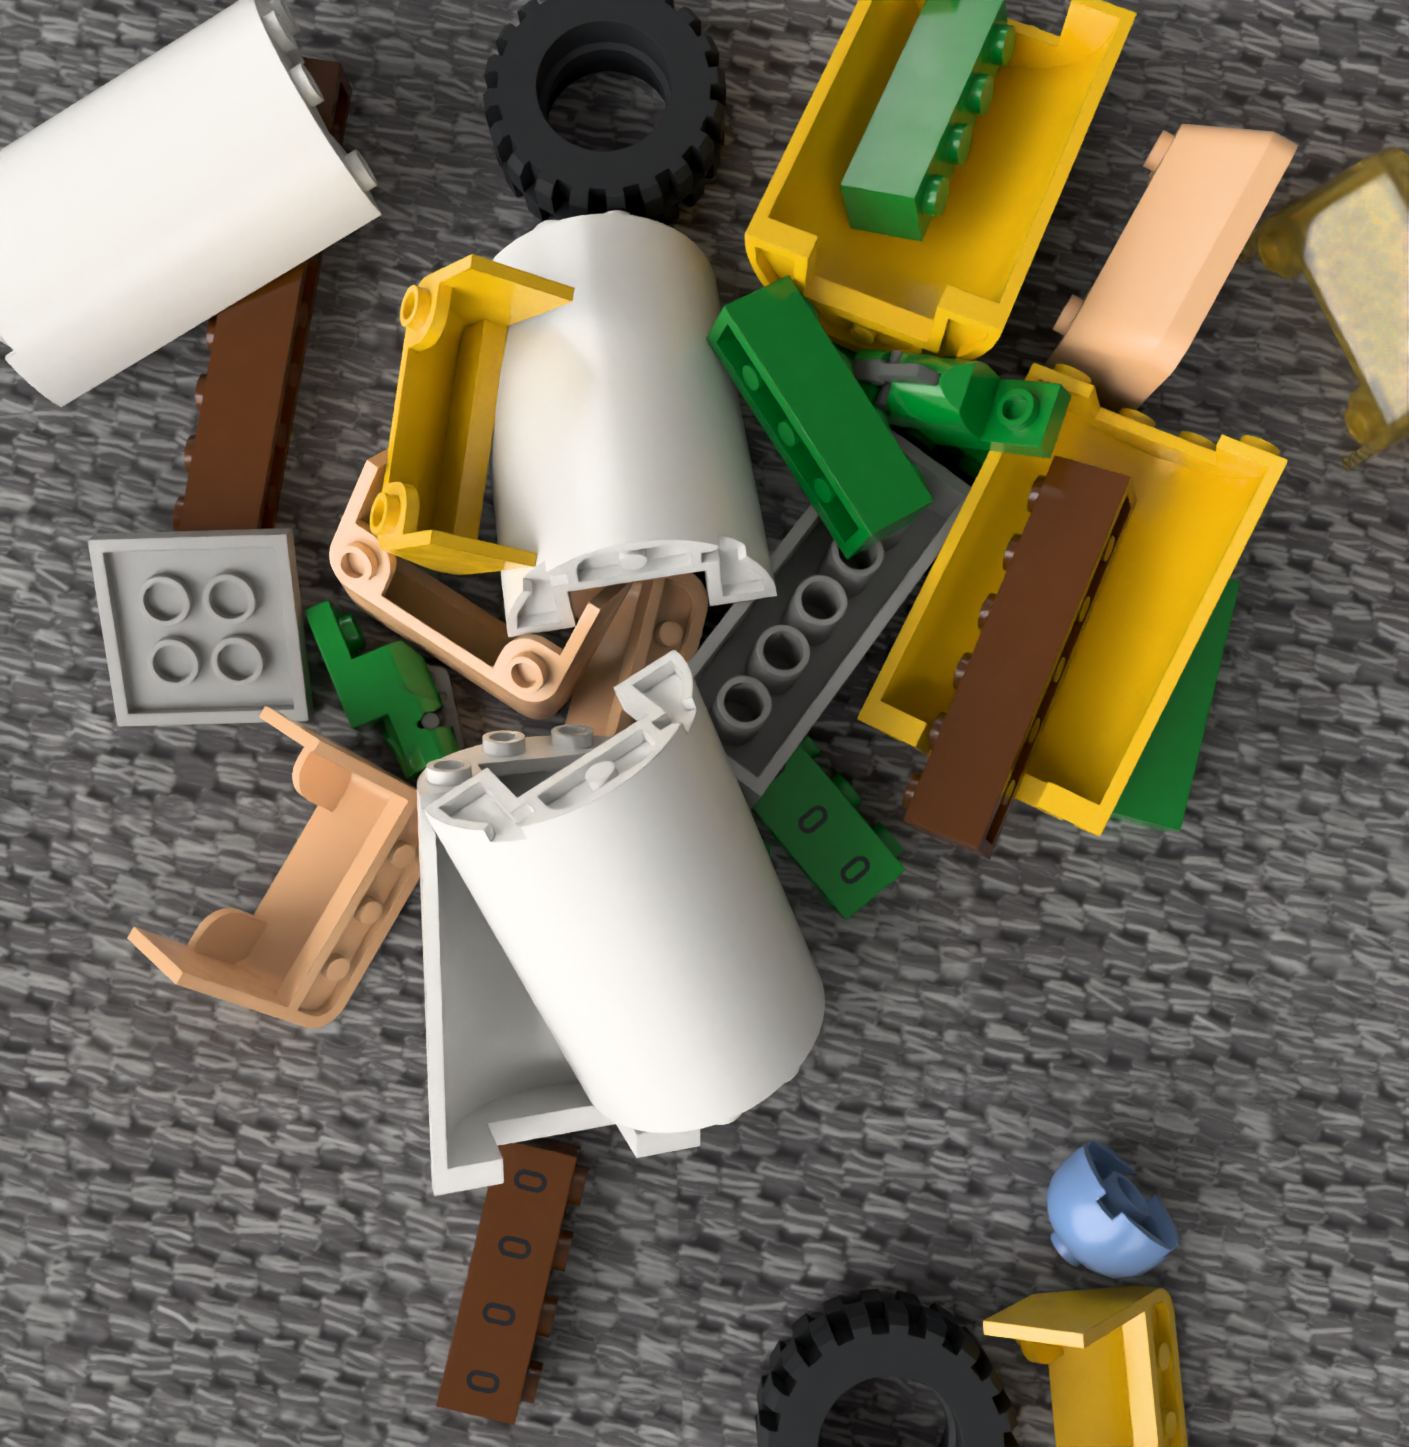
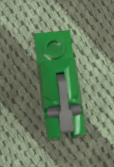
(963, 402)
(389, 689)

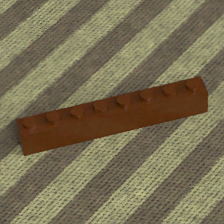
(255, 379)

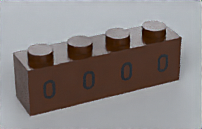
(509, 1280)

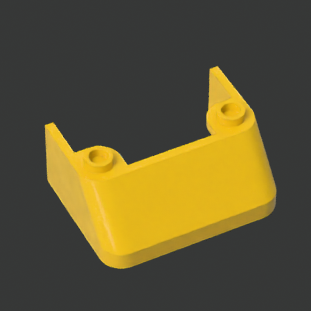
(448, 413)
(1107, 1363)

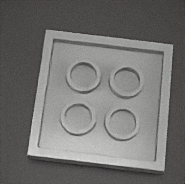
(202, 625)

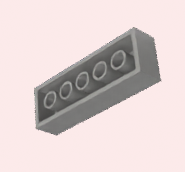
(787, 655)

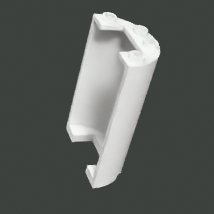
(168, 199)
(620, 426)
(645, 915)
(488, 1049)

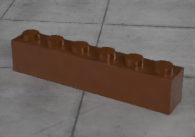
(1020, 655)

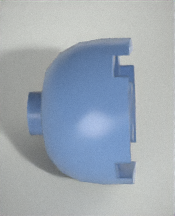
(1104, 1217)

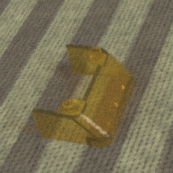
(1355, 256)

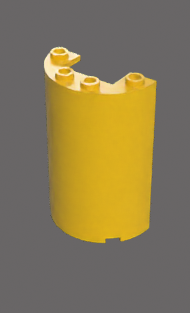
(968, 270)
(1149, 615)

